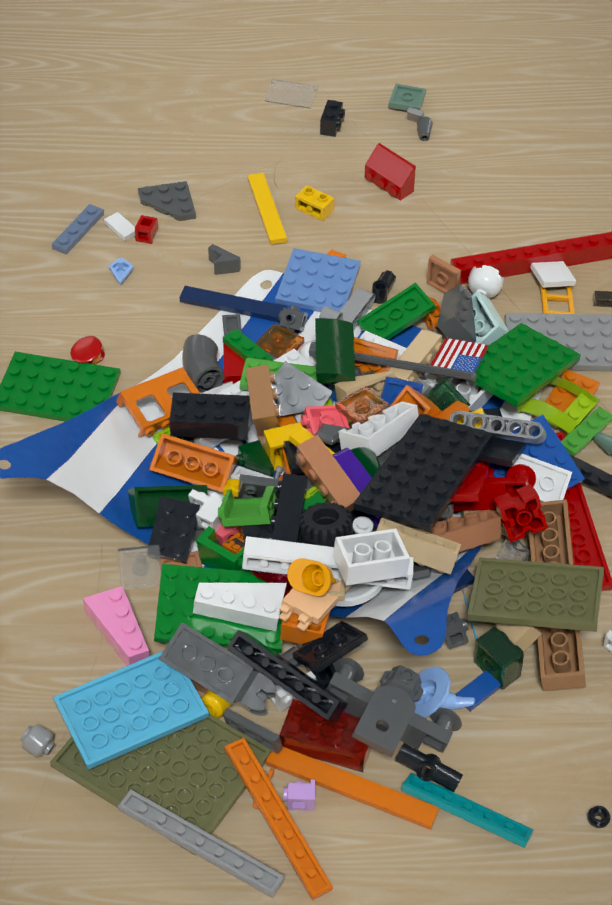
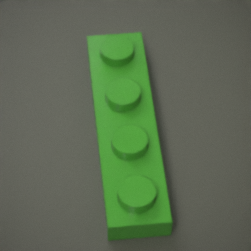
(586, 431)

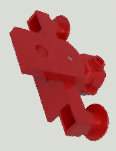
(481, 486)

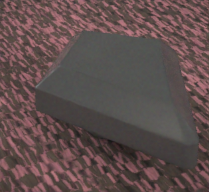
(329, 433)

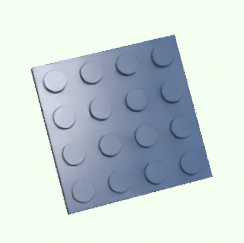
(317, 281)

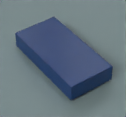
(480, 689)

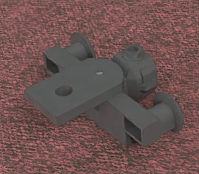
(391, 709)

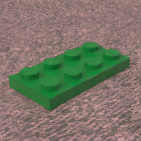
(397, 313)

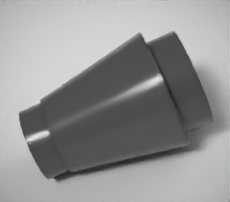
(424, 127)

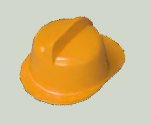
(310, 576)

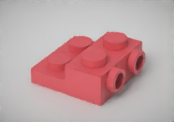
(317, 415)

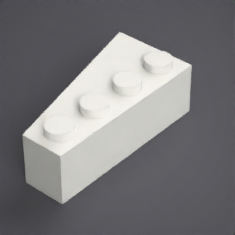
(381, 429)
(241, 602)

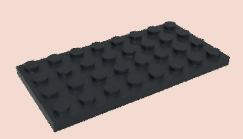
(423, 472)

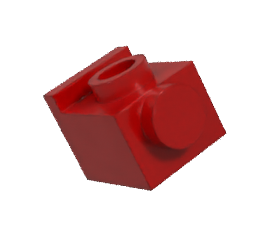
(146, 229)

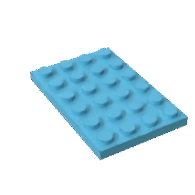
(129, 709)

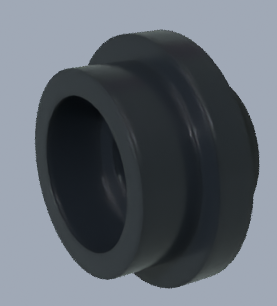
(598, 811)

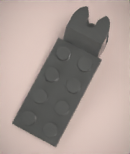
(218, 670)

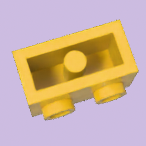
(314, 203)

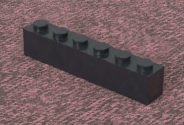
(287, 676)

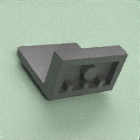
(255, 486)

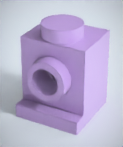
(300, 795)

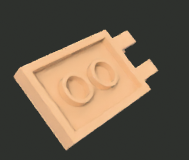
(309, 607)

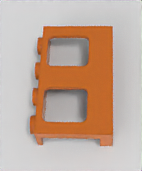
(158, 389)

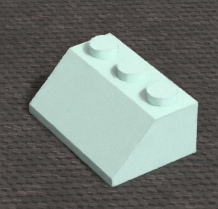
(487, 320)

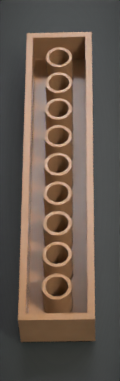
(558, 648)

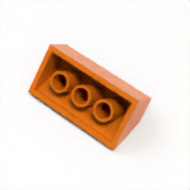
(193, 462)

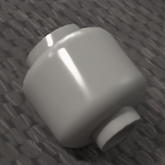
(37, 740)

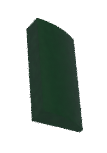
(334, 350)
(145, 500)

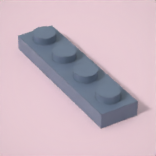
(77, 229)

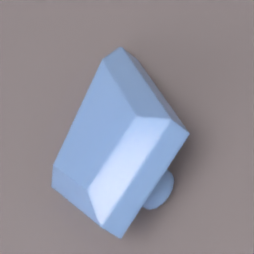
(120, 269)

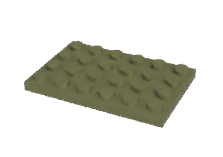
(536, 594)

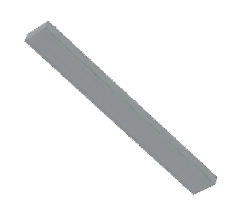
(201, 843)

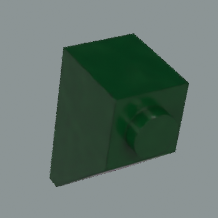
(255, 458)

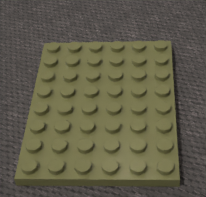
(178, 772)

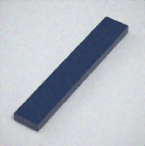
(231, 303)

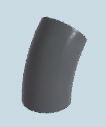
(201, 363)

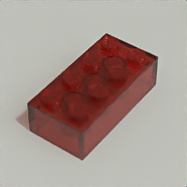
(324, 739)

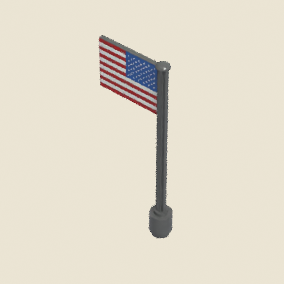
(454, 360)

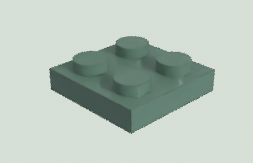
(406, 96)

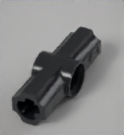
(419, 761)

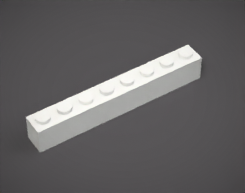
(277, 555)

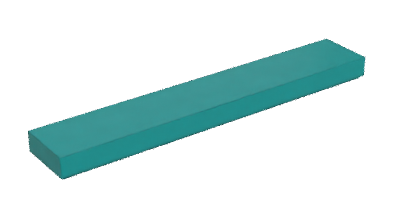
(468, 810)

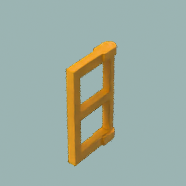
(566, 298)

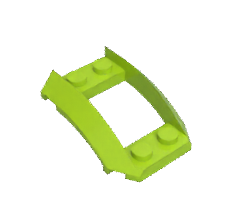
(574, 413)

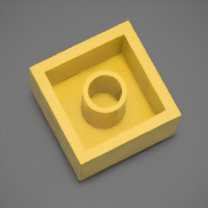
(274, 441)

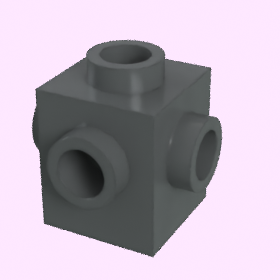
(298, 321)
(455, 630)

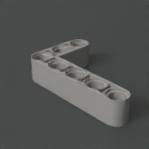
(354, 309)
(506, 430)

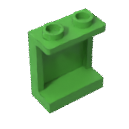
(247, 510)

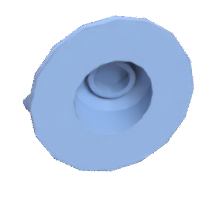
(436, 693)

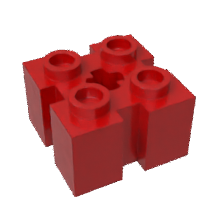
(520, 513)

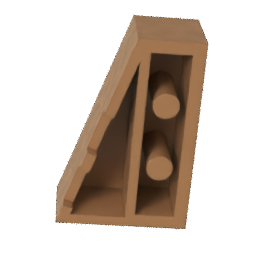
(263, 398)

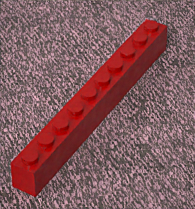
(519, 260)

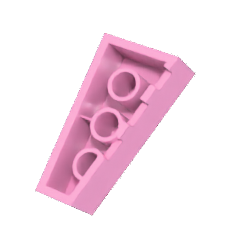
(117, 622)

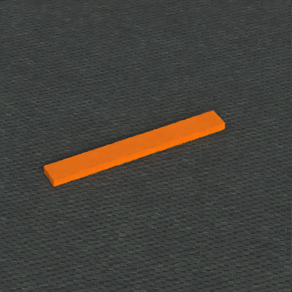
(354, 787)
(278, 819)

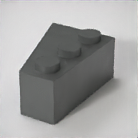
(457, 315)

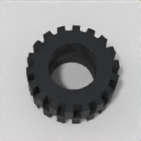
(324, 523)

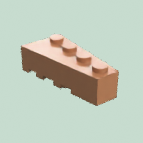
(326, 473)
(471, 530)

